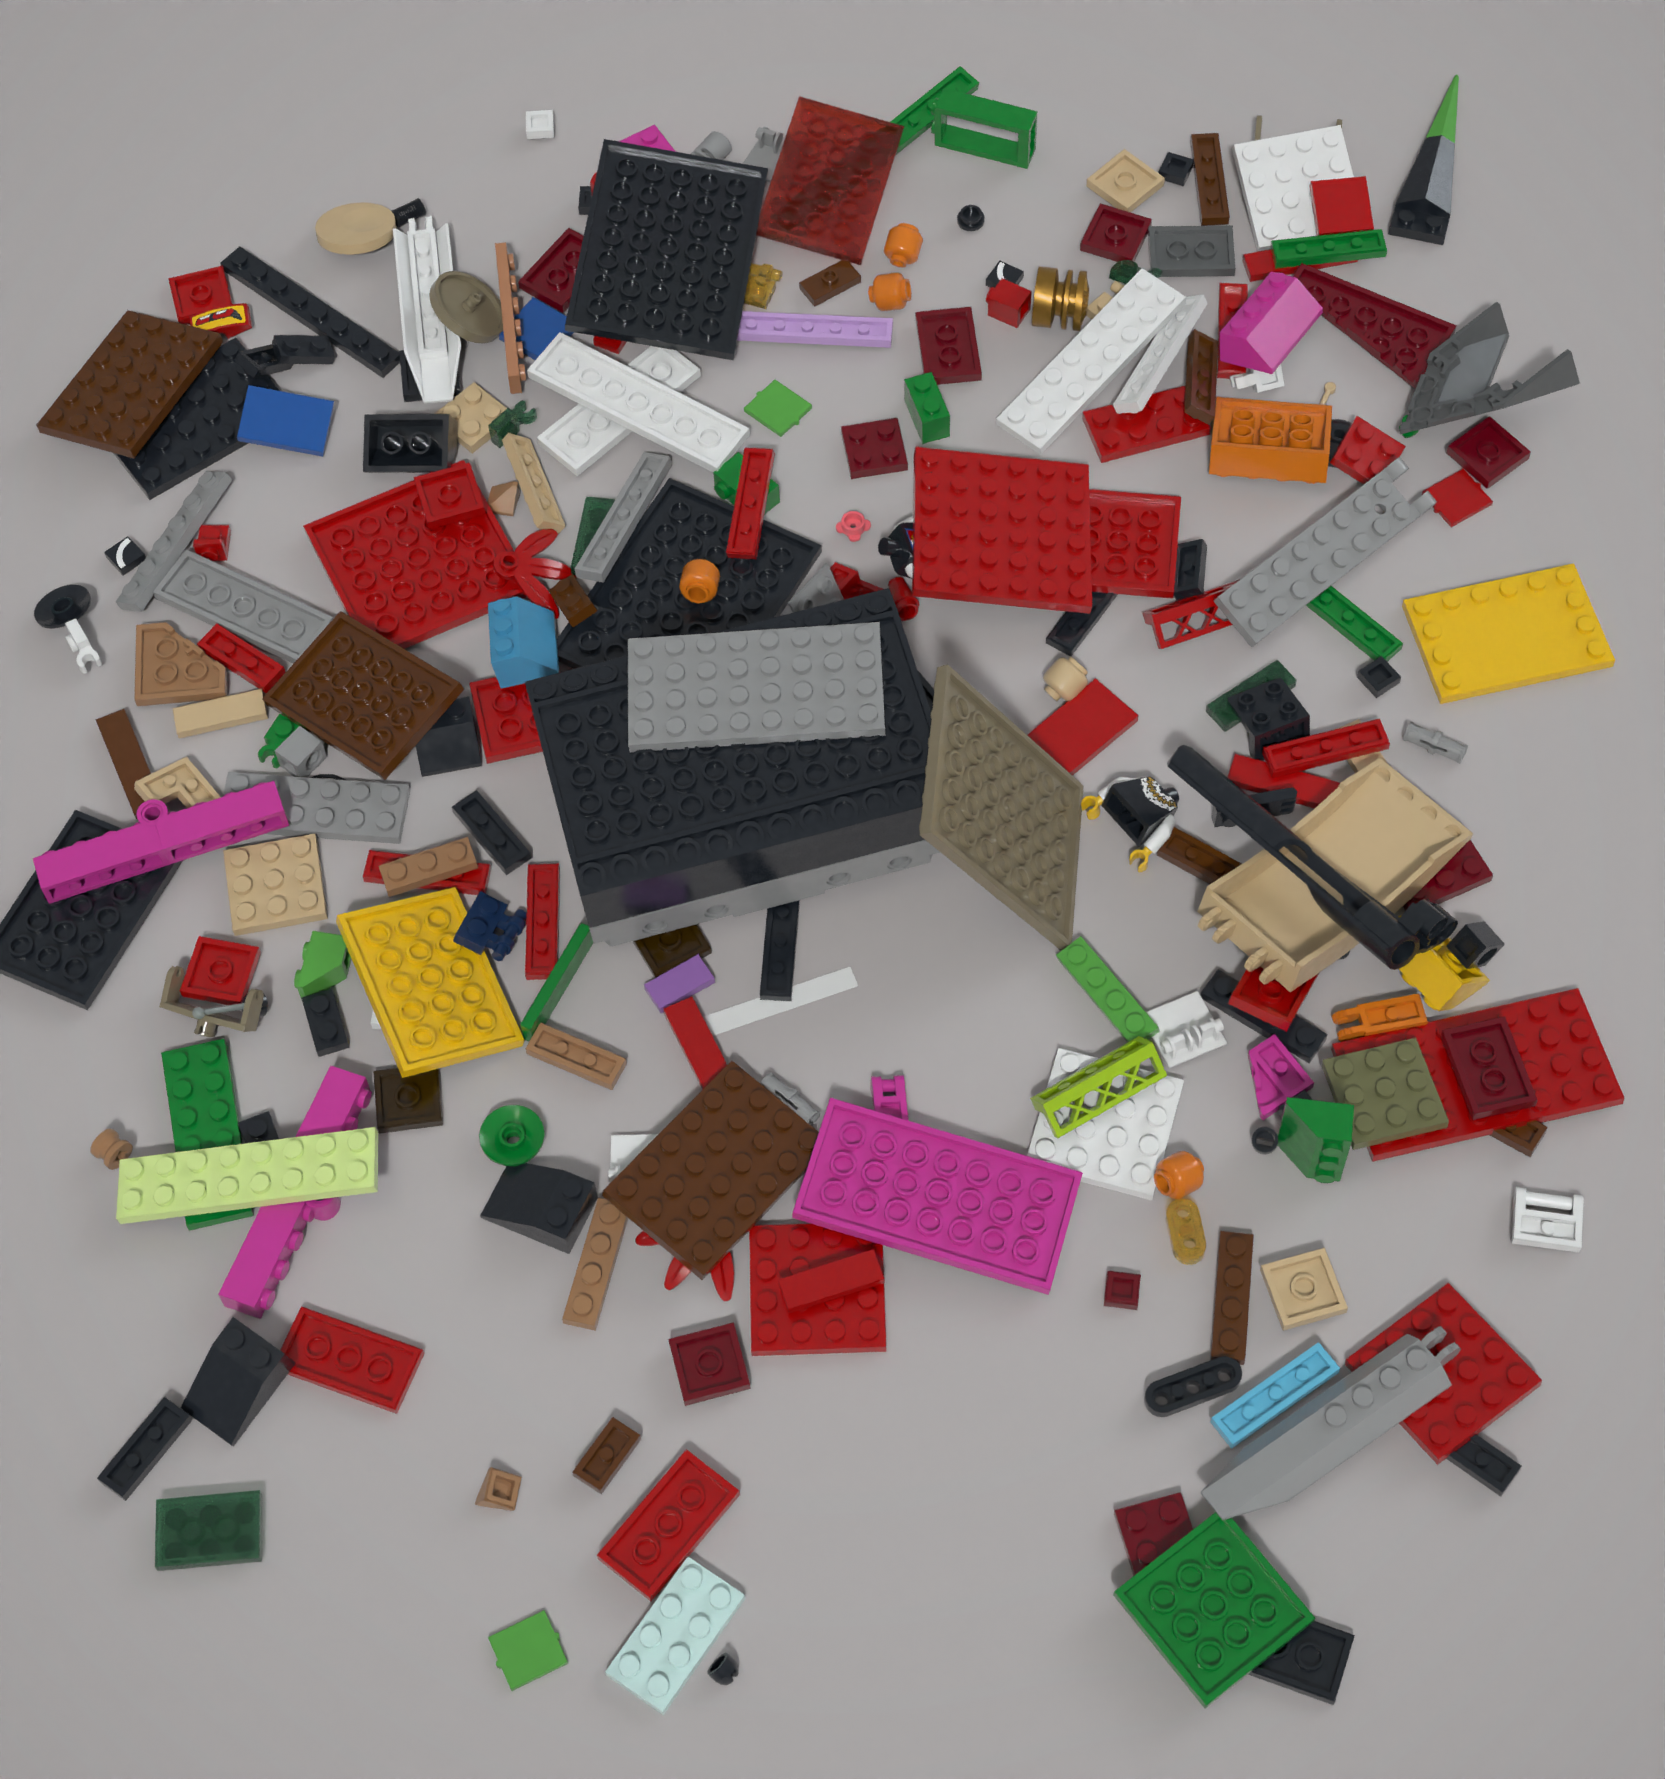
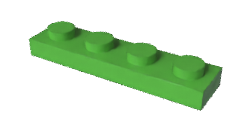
(1106, 991)

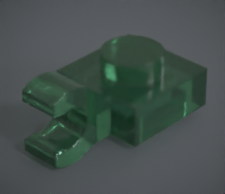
(1125, 270)
(509, 422)

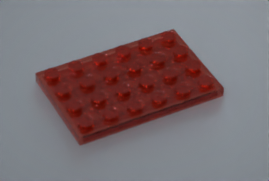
(829, 180)

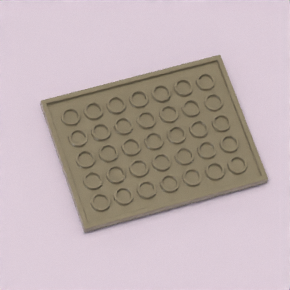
(1002, 808)

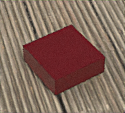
(1122, 1290)

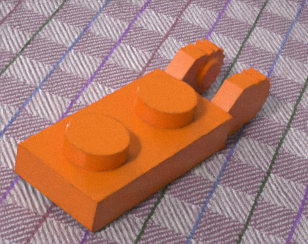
(1381, 1017)

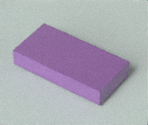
(679, 983)

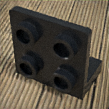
(1270, 715)

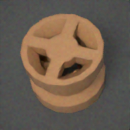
(110, 1148)

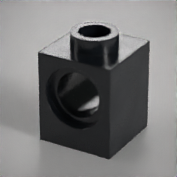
(1475, 945)

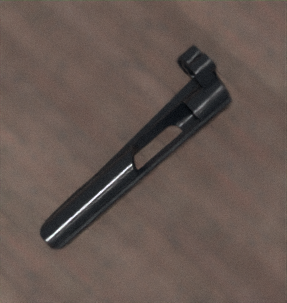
(1369, 922)

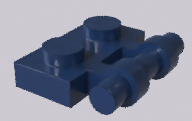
(482, 920)

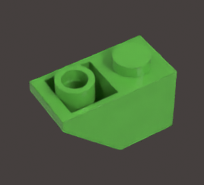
(324, 963)

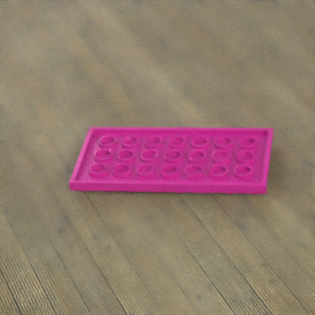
(938, 1195)

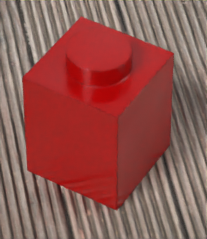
(1008, 302)

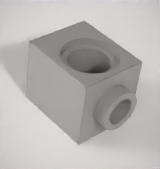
(301, 753)

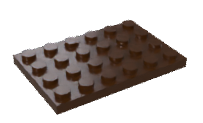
(130, 384)
(363, 695)
(714, 1170)

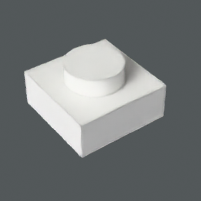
(539, 124)

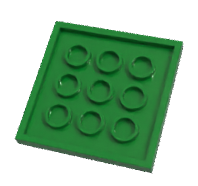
(1213, 1607)

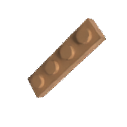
(595, 1266)

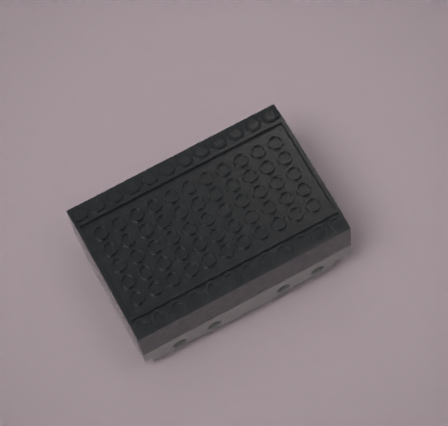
(739, 825)

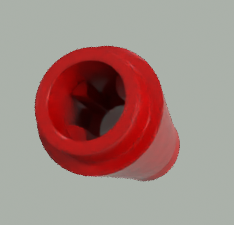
(903, 598)

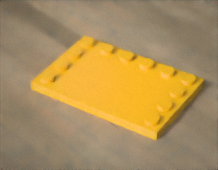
(1507, 633)
(427, 991)

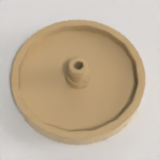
(355, 228)

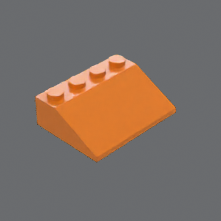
(1271, 440)

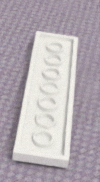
(1091, 361)
(638, 403)

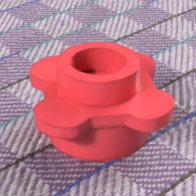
(850, 519)

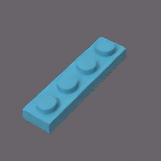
(1275, 1395)

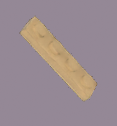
(533, 483)

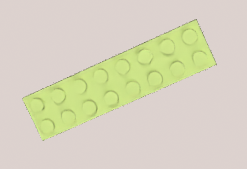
(248, 1175)

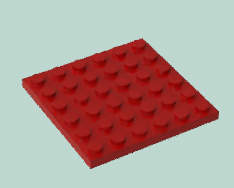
(1001, 530)
(407, 576)

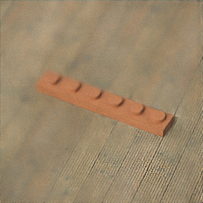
(511, 326)

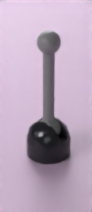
(199, 1012)

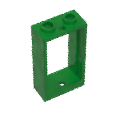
(987, 113)

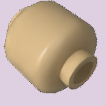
(1065, 679)

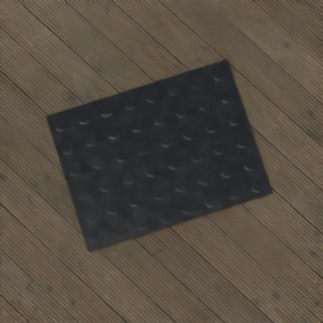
(667, 250)
(643, 586)

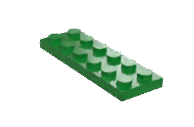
(203, 1109)

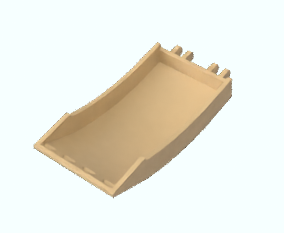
(1369, 830)

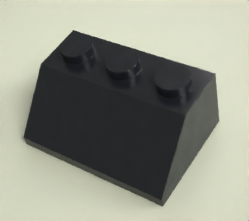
(408, 442)

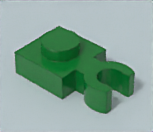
(275, 736)

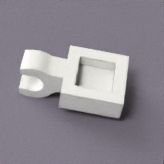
(1260, 380)
(78, 642)

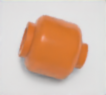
(903, 245)
(890, 292)
(699, 581)
(1179, 1175)

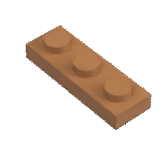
(428, 867)
(576, 1056)

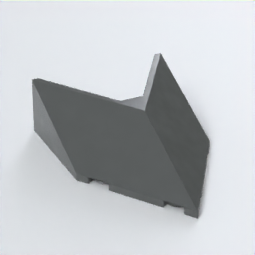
(1463, 370)

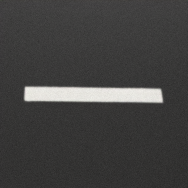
(801, 995)

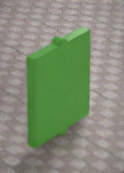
(777, 408)
(528, 1650)

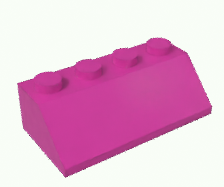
(1269, 324)

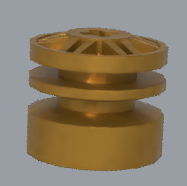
(1059, 298)

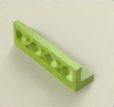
(1094, 1075)

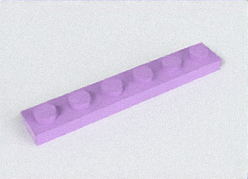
(815, 329)

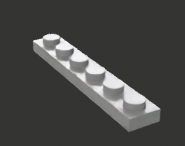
(623, 517)
(173, 540)

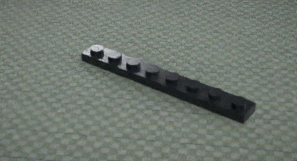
(311, 311)

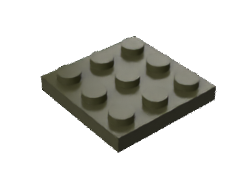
(1388, 1091)

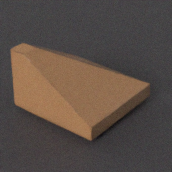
(504, 498)
(499, 1490)

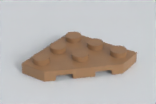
(174, 668)

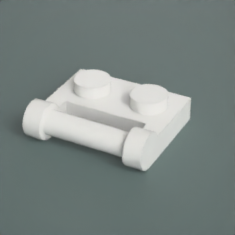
(1547, 1228)

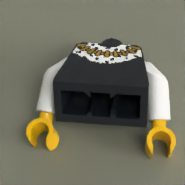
(1140, 810)

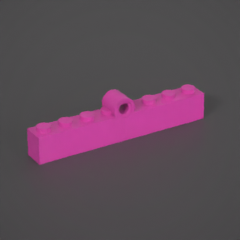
(160, 840)
(280, 1227)

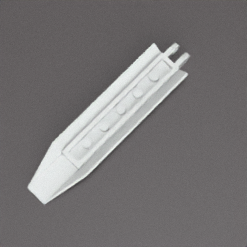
(427, 342)

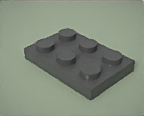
(1192, 250)

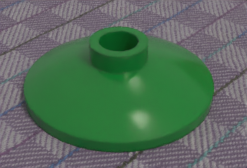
(507, 1123)

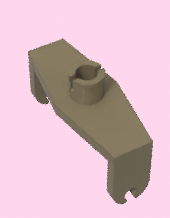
(208, 1023)

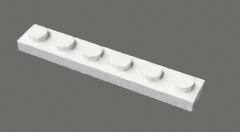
(1159, 357)

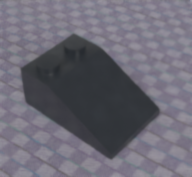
(542, 1204)
(235, 1381)

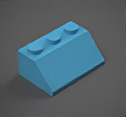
(521, 641)

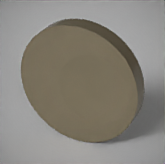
(467, 307)

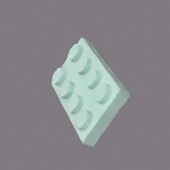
(675, 1635)

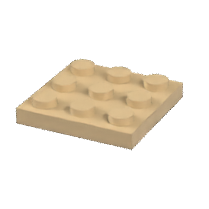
(275, 884)

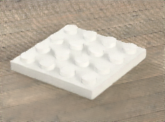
(1278, 176)
(1118, 1145)

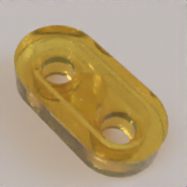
(1185, 1229)

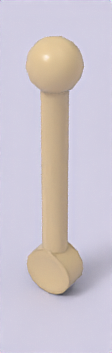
(1329, 389)

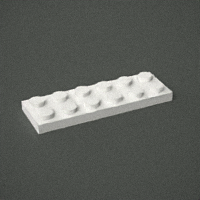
(586, 436)

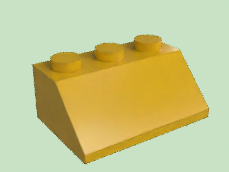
(1442, 977)

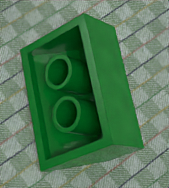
(1317, 1137)

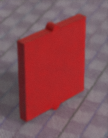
(1458, 497)

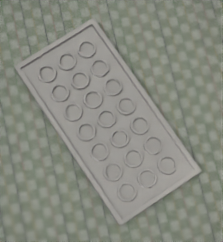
(755, 687)

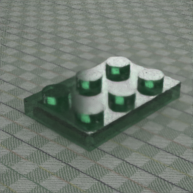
(208, 1530)

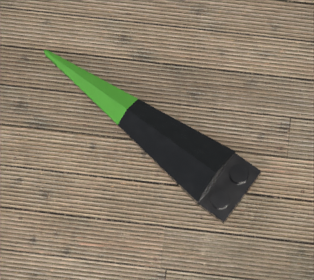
(1426, 197)

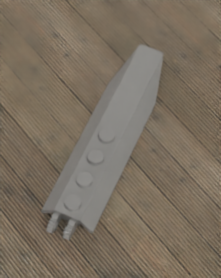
(1332, 1426)

